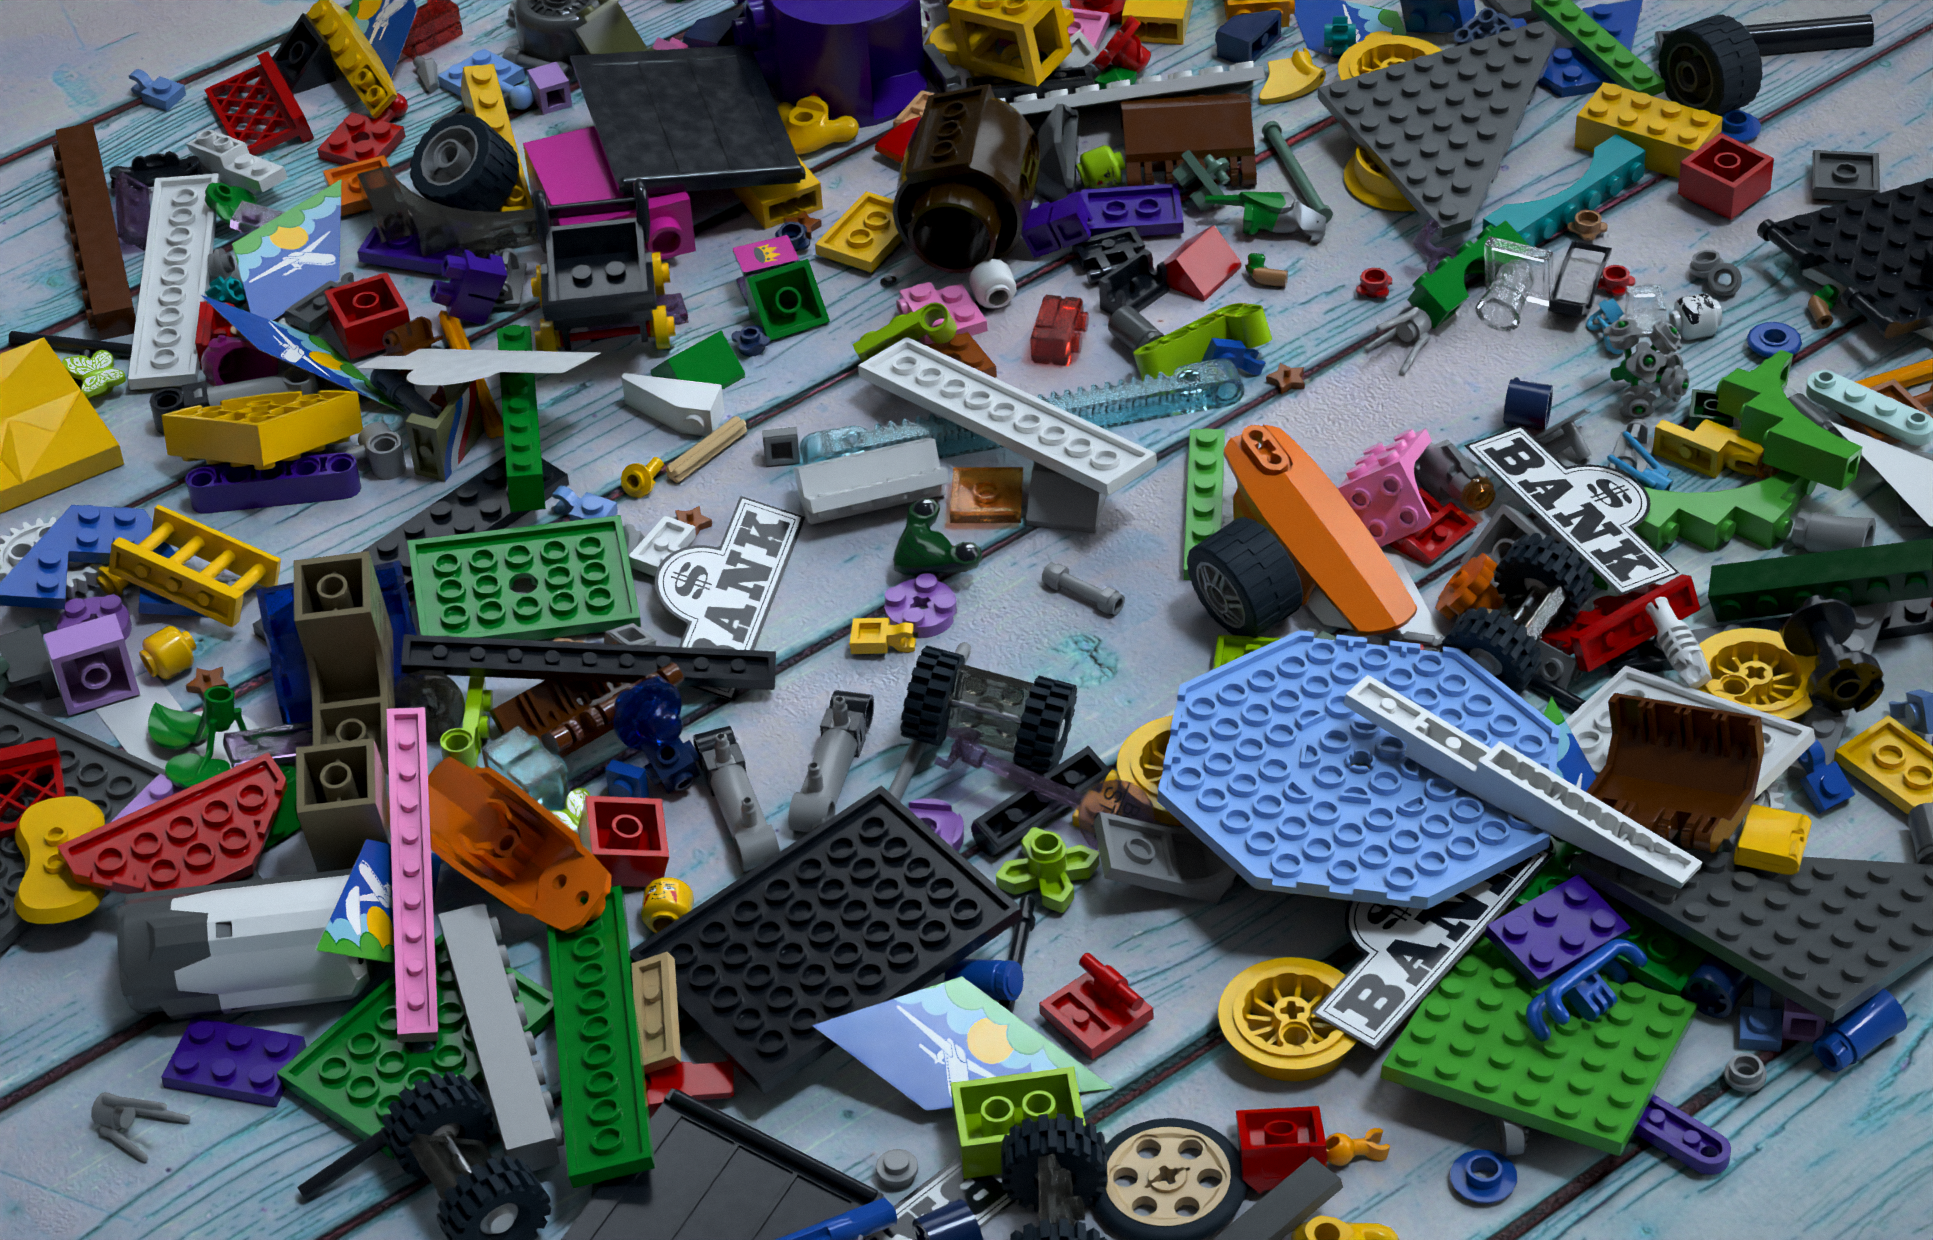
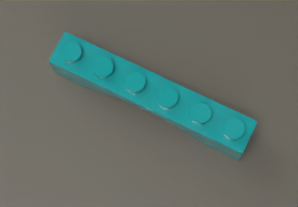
(1613, 168)

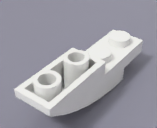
(234, 163)

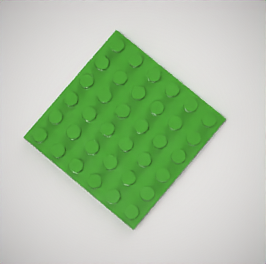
(1580, 1084)

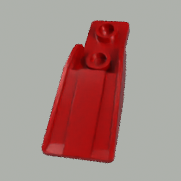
(699, 1080)

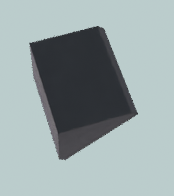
(305, 57)

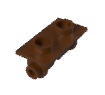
(409, 337)

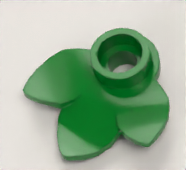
(227, 199)

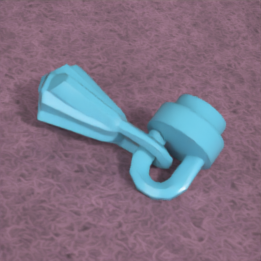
(1612, 312)

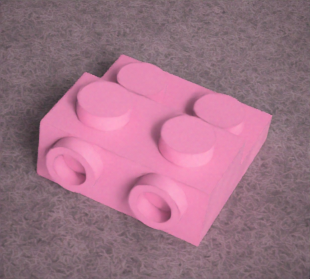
(953, 297)

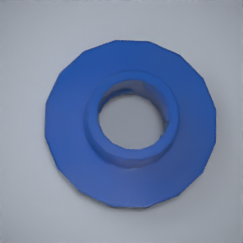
(1740, 125)
(1784, 336)
(1483, 1189)

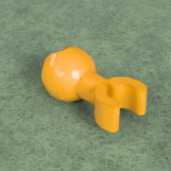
(1343, 1148)

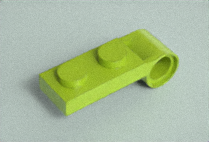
(911, 325)
(466, 742)

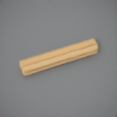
(706, 449)

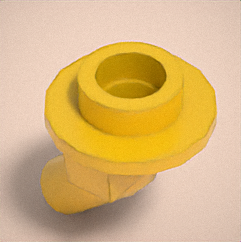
(638, 478)
(110, 583)

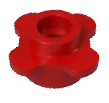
(1616, 279)
(1374, 283)

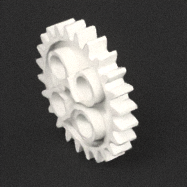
(19, 544)

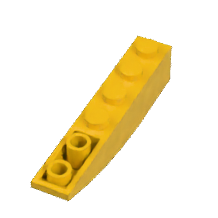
(354, 55)
(485, 100)

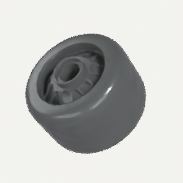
(545, 28)

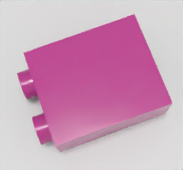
(575, 170)

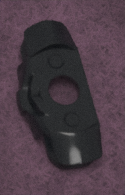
(158, 165)

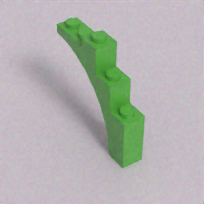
(1786, 435)
(1709, 518)

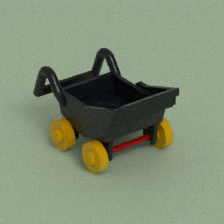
(599, 273)

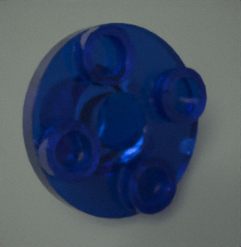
(648, 714)

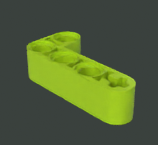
(1191, 341)

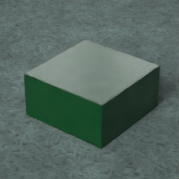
(1704, 407)

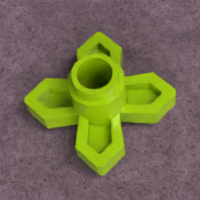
(1049, 868)

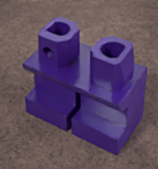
(1057, 225)
(472, 286)

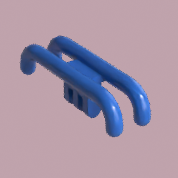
(1584, 987)

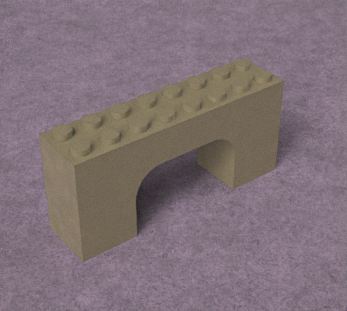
(351, 672)

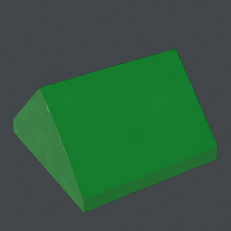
(785, 300)
(704, 362)

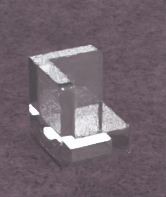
(1645, 306)

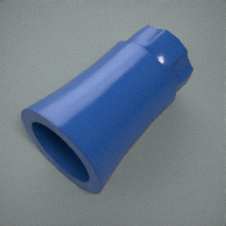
(1860, 1031)

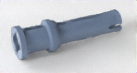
(402, 392)

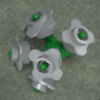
(1647, 365)

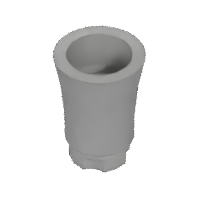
(1829, 532)

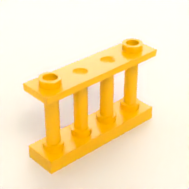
(184, 585)

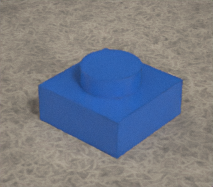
(626, 780)

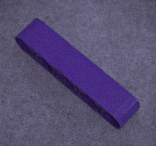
(288, 483)

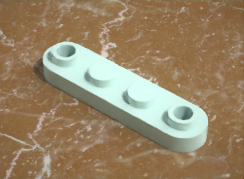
(1870, 407)

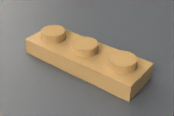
(657, 1011)

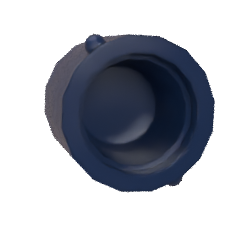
(1528, 404)
(1716, 986)
(948, 1222)

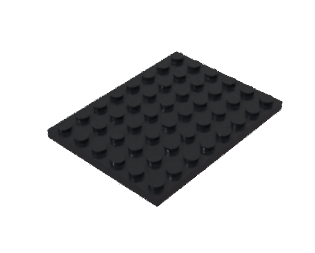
(827, 930)

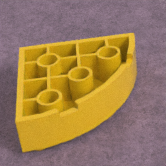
(262, 427)

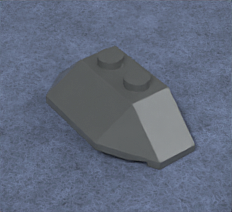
(1058, 153)

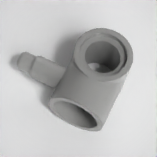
(382, 449)

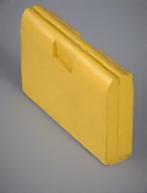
(1772, 840)

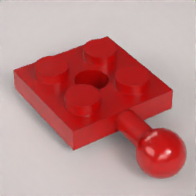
(364, 136)

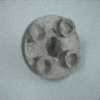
(438, 695)

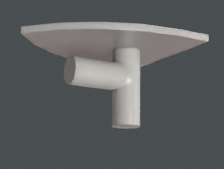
(1570, 437)

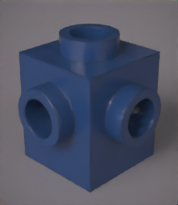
(671, 764)

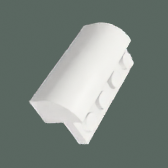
(870, 480)

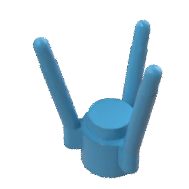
(1653, 479)

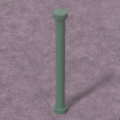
(1272, 132)

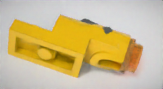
(1710, 449)

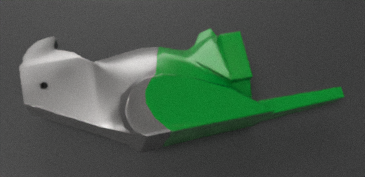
(1275, 213)

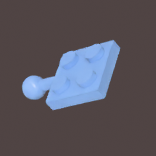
(507, 72)

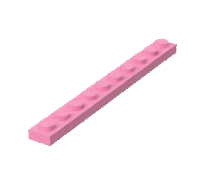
(411, 876)

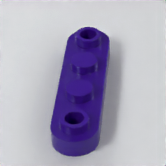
(1683, 1137)

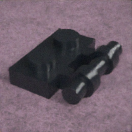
(1107, 249)

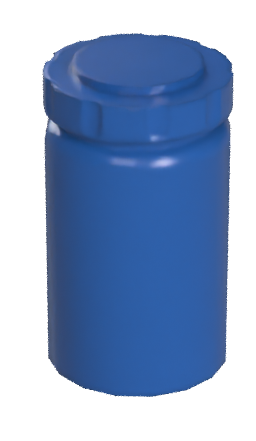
(994, 977)

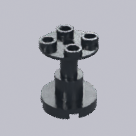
(1841, 676)

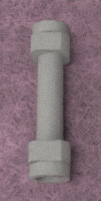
(519, 58)
(1107, 600)

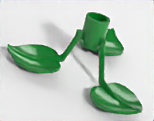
(179, 728)

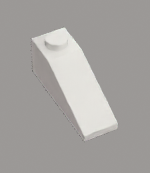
(679, 404)

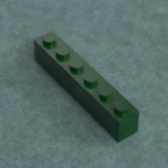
(1848, 575)

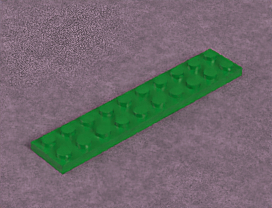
(600, 1048)

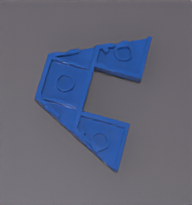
(1570, 70)
(81, 536)

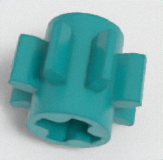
(1339, 35)
(227, 291)

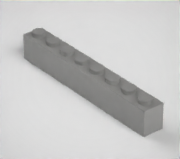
(498, 1037)

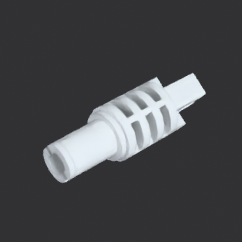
(1679, 644)

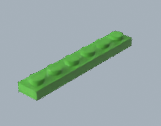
(1599, 46)
(1204, 487)

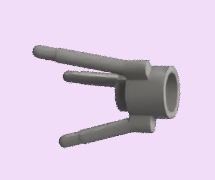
(1410, 327)
(119, 1112)

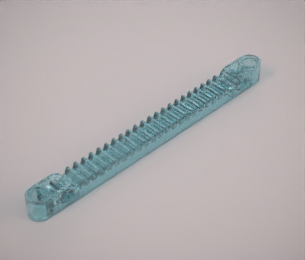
(1210, 382)

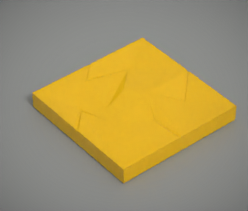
(46, 428)

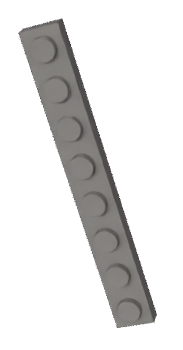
(1830, 729)

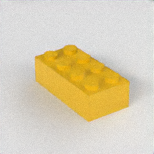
(1659, 126)

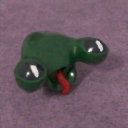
(930, 551)

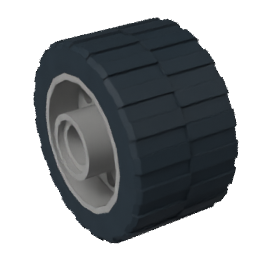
(464, 164)
(1245, 578)

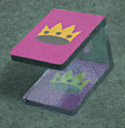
(763, 257)

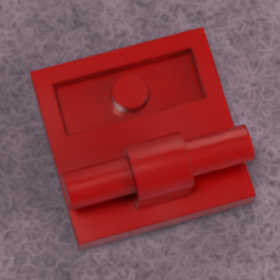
(1096, 1008)

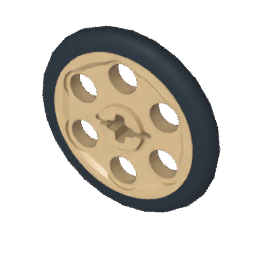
(1171, 1136)

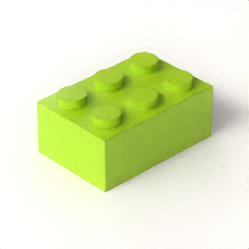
(992, 1105)

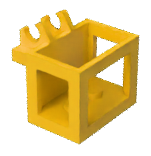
(1022, 21)

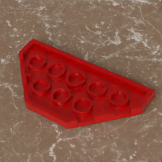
(187, 838)

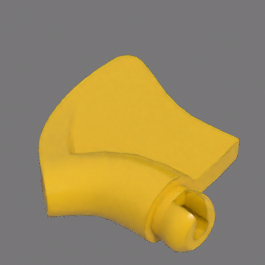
(1291, 78)

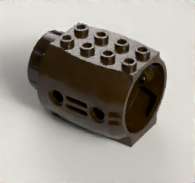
(966, 180)

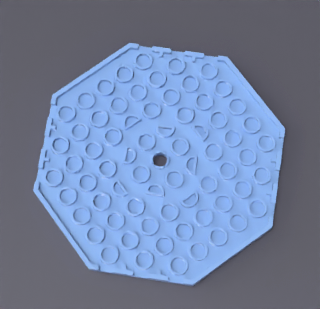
(1271, 788)

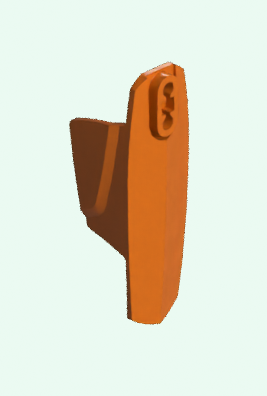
(1318, 530)
(513, 846)

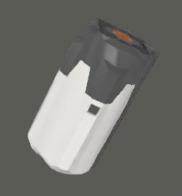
(237, 946)

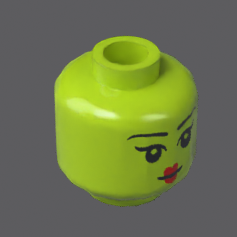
(1100, 168)

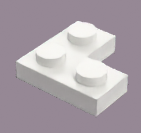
(659, 543)

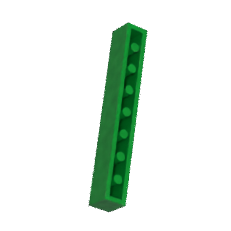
(521, 426)

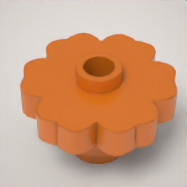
(1470, 588)

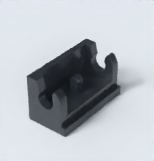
(1133, 284)

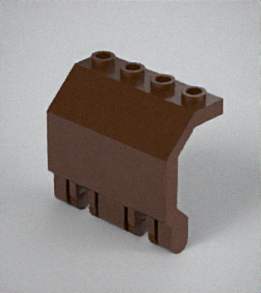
(1167, 127)
(569, 712)
(1680, 768)

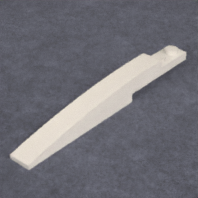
(1520, 786)

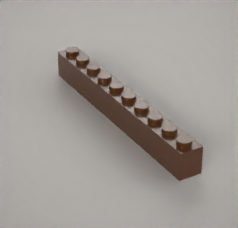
(93, 232)

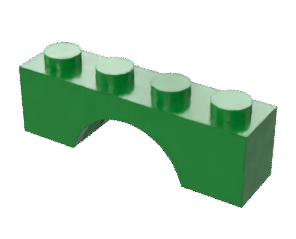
(1445, 290)

